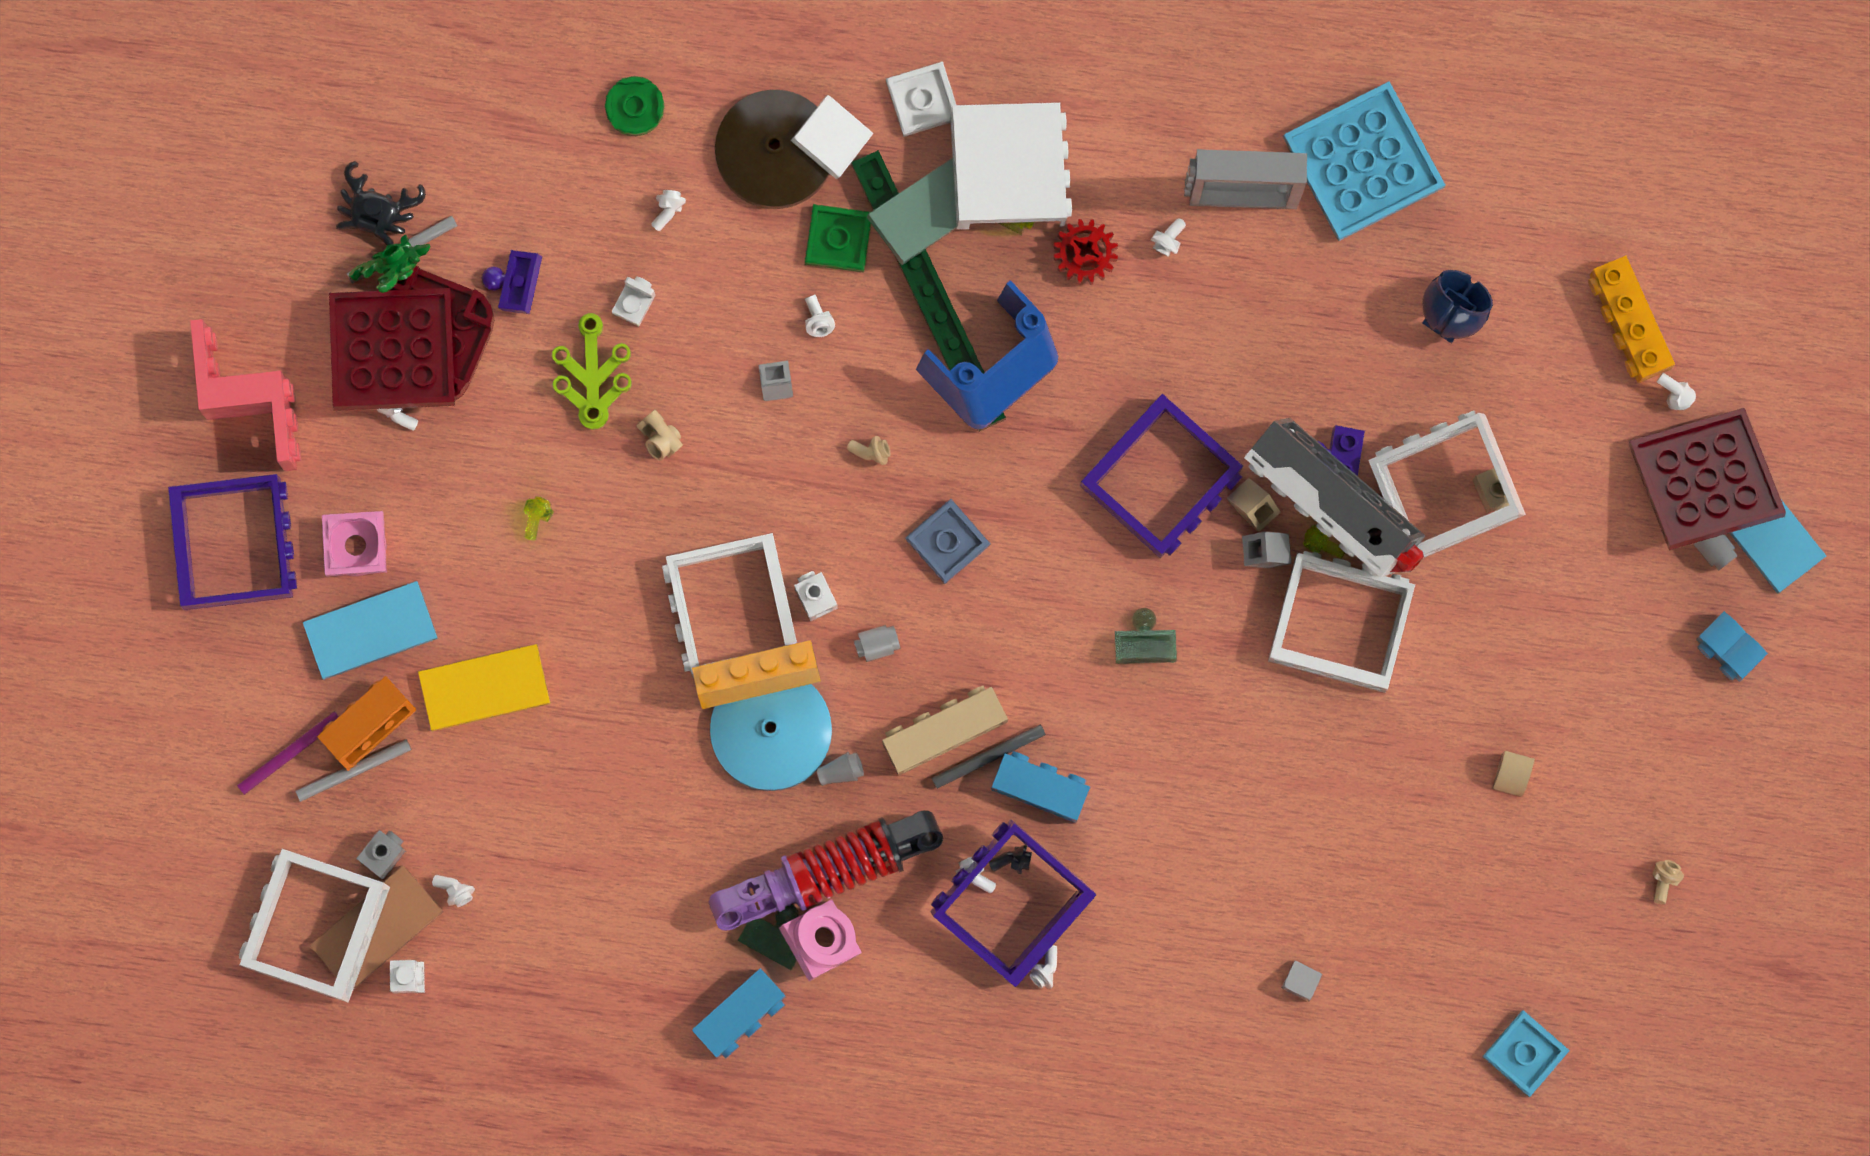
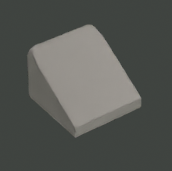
(775, 381)
(1302, 981)

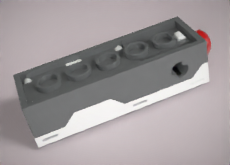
(1336, 499)

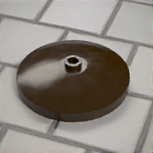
(755, 170)

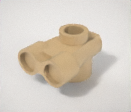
(663, 439)

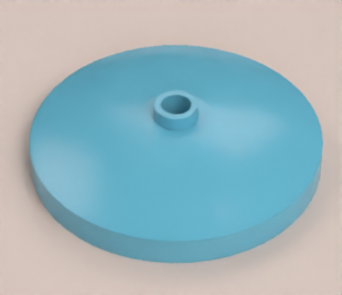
(776, 758)

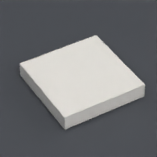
(921, 98)
(832, 137)

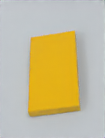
(484, 687)

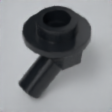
(1018, 858)

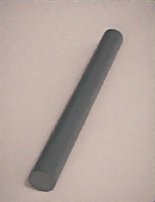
(988, 756)

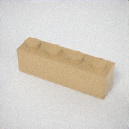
(945, 730)

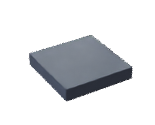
(948, 541)

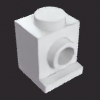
(407, 976)

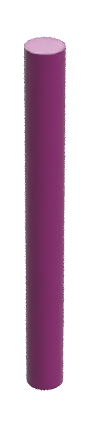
(285, 755)

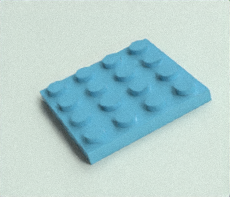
(1365, 161)

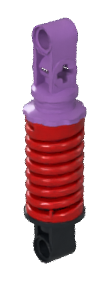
(828, 869)

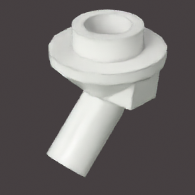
(671, 203)
(1165, 242)
(821, 322)
(1681, 394)
(400, 418)
(979, 881)
(458, 893)
(1043, 974)

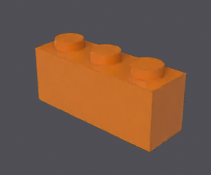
(366, 722)

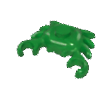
(394, 262)

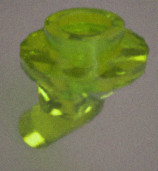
(538, 510)
(1318, 541)

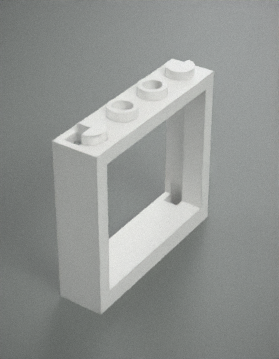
(1438, 435)
(1341, 569)
(678, 603)
(359, 940)

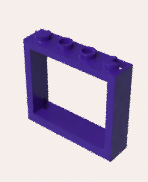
(1120, 449)
(182, 547)
(1051, 931)

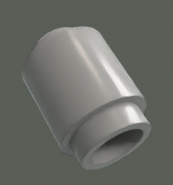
(1717, 551)
(877, 643)

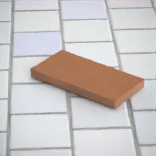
(403, 916)

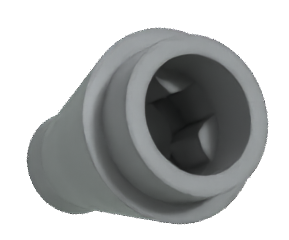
(842, 769)

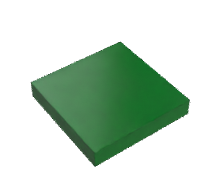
(838, 238)

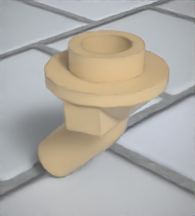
(877, 450)
(1666, 874)

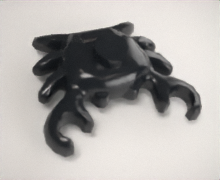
(373, 210)

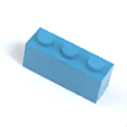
(1041, 786)
(740, 1014)

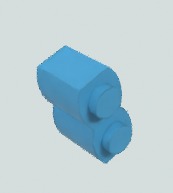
(1731, 647)

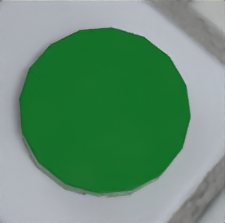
(634, 106)

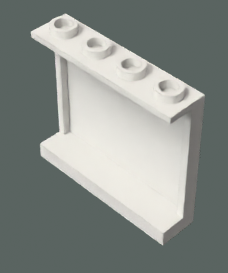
(1009, 163)

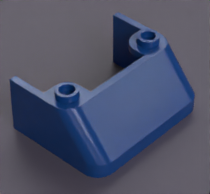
(985, 396)

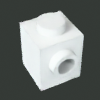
(815, 595)

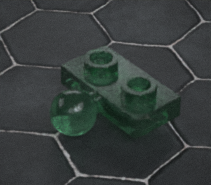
(1145, 644)
(768, 939)

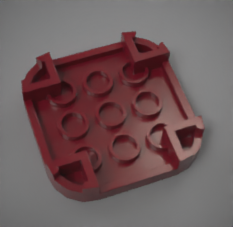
(471, 323)

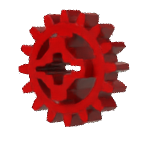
(1074, 244)

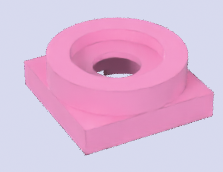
(339, 528)
(810, 955)

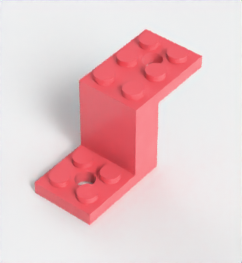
(244, 395)

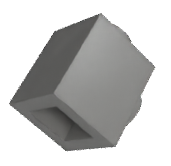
(1266, 550)
(382, 853)

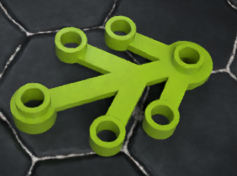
(592, 376)

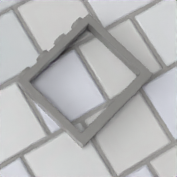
(1246, 179)

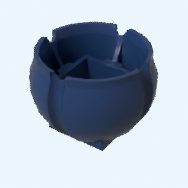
(1455, 305)

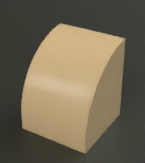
(1254, 504)
(1513, 773)

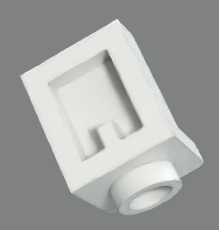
(634, 300)

